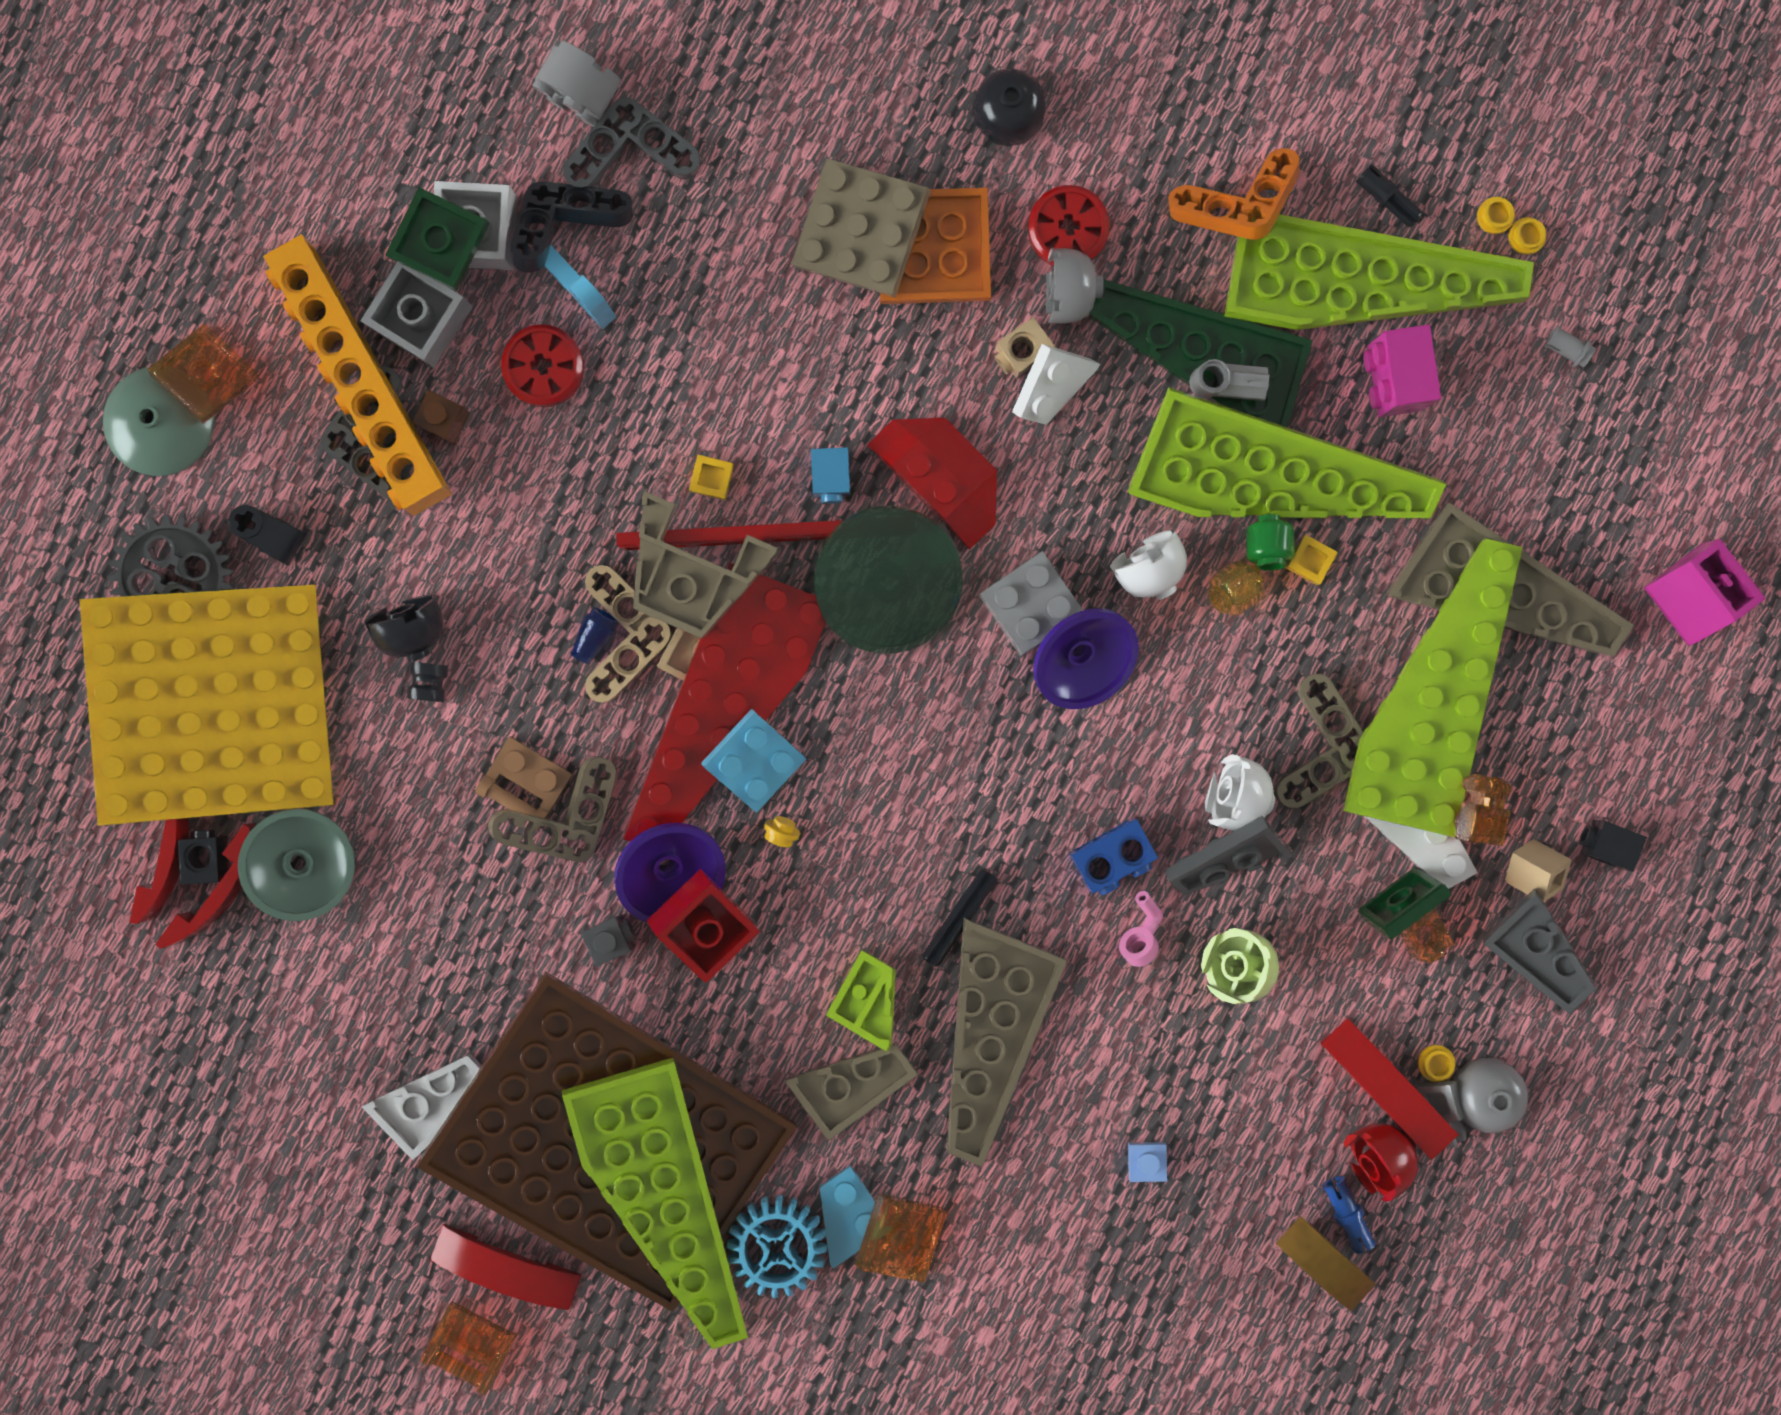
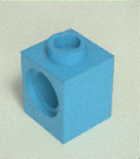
(830, 474)

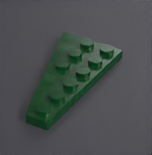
(1187, 336)

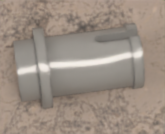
(1570, 347)

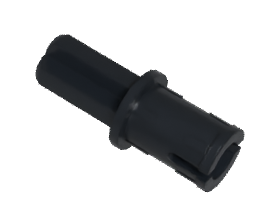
(1388, 195)

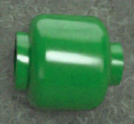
(1270, 543)

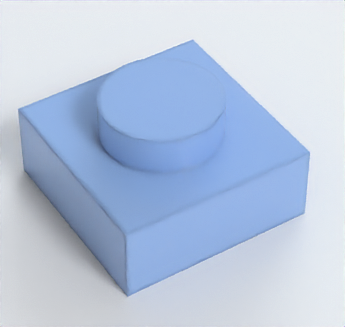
(1147, 1162)

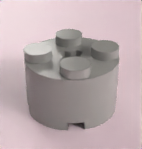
(576, 82)

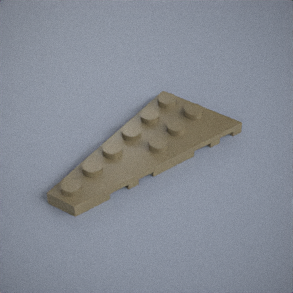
(1540, 599)
(998, 1016)

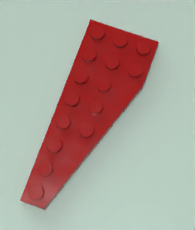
(739, 666)

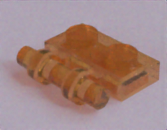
(1484, 816)

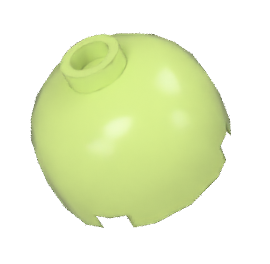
(1240, 966)

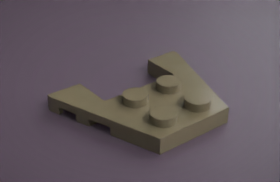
(683, 586)

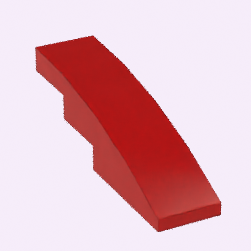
(1389, 1089)

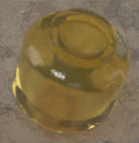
(1236, 588)

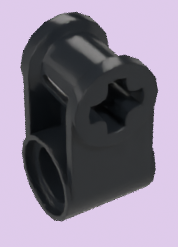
(270, 534)

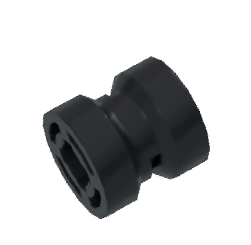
(427, 673)

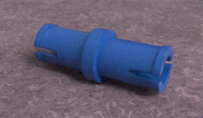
(1349, 1214)

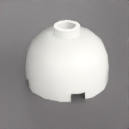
(1152, 567)
(1241, 795)

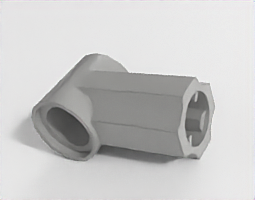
(1232, 381)

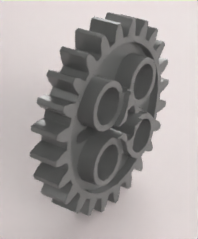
(184, 544)

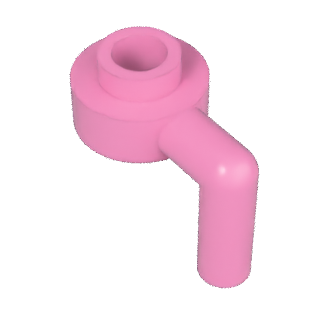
(1142, 936)

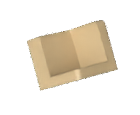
(1538, 868)

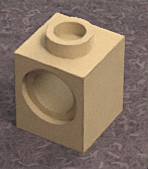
(1028, 333)

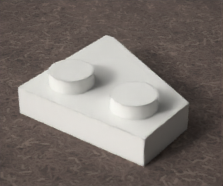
(1052, 383)

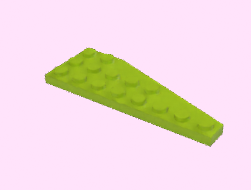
(1341, 275)
(1239, 465)
(1430, 723)
(646, 1163)

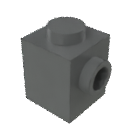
(609, 939)

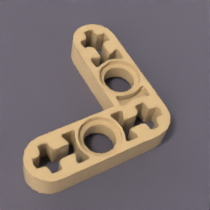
(635, 626)

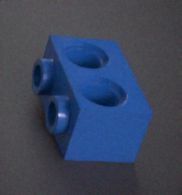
(1109, 847)

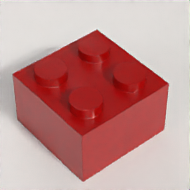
(702, 926)

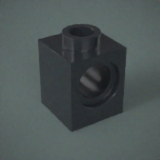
(1612, 844)
(191, 868)

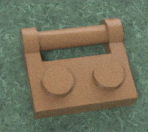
(528, 771)

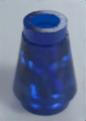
(593, 634)

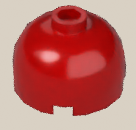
(1389, 1162)

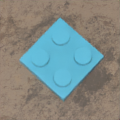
(753, 760)

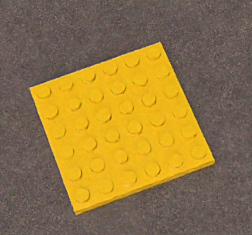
(206, 703)

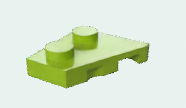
(867, 1000)

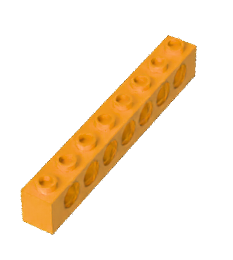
(300, 260)

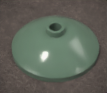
(162, 446)
(291, 892)

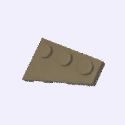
(851, 1087)

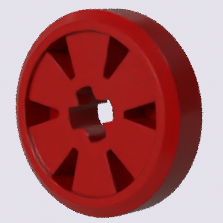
(1082, 208)
(529, 384)

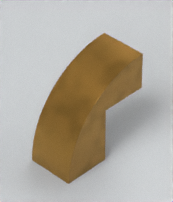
(1325, 1263)

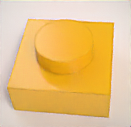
(711, 477)
(1311, 560)

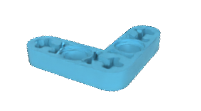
(580, 289)

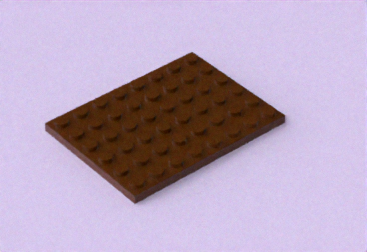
(518, 1155)

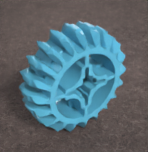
(764, 1235)

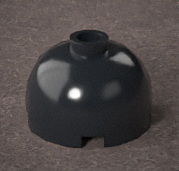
(1009, 107)
(408, 628)

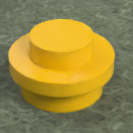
(1495, 215)
(1527, 236)
(781, 831)
(1436, 1063)

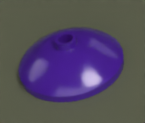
(1086, 658)
(645, 884)

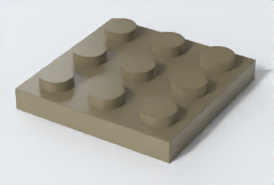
(861, 227)

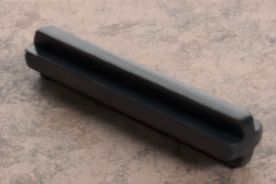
(953, 925)

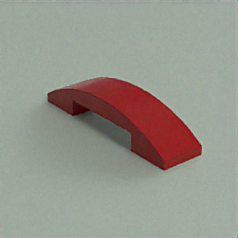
(151, 897)
(187, 924)
(504, 1271)

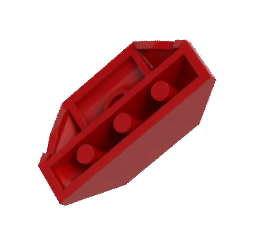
(942, 473)

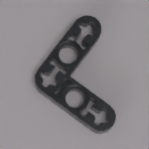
(550, 211)

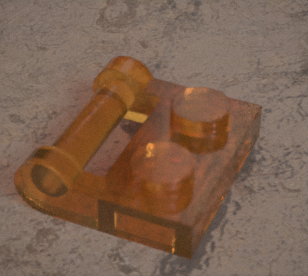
(473, 1338)

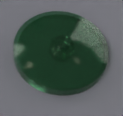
(888, 579)

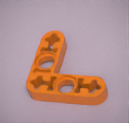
(1248, 208)

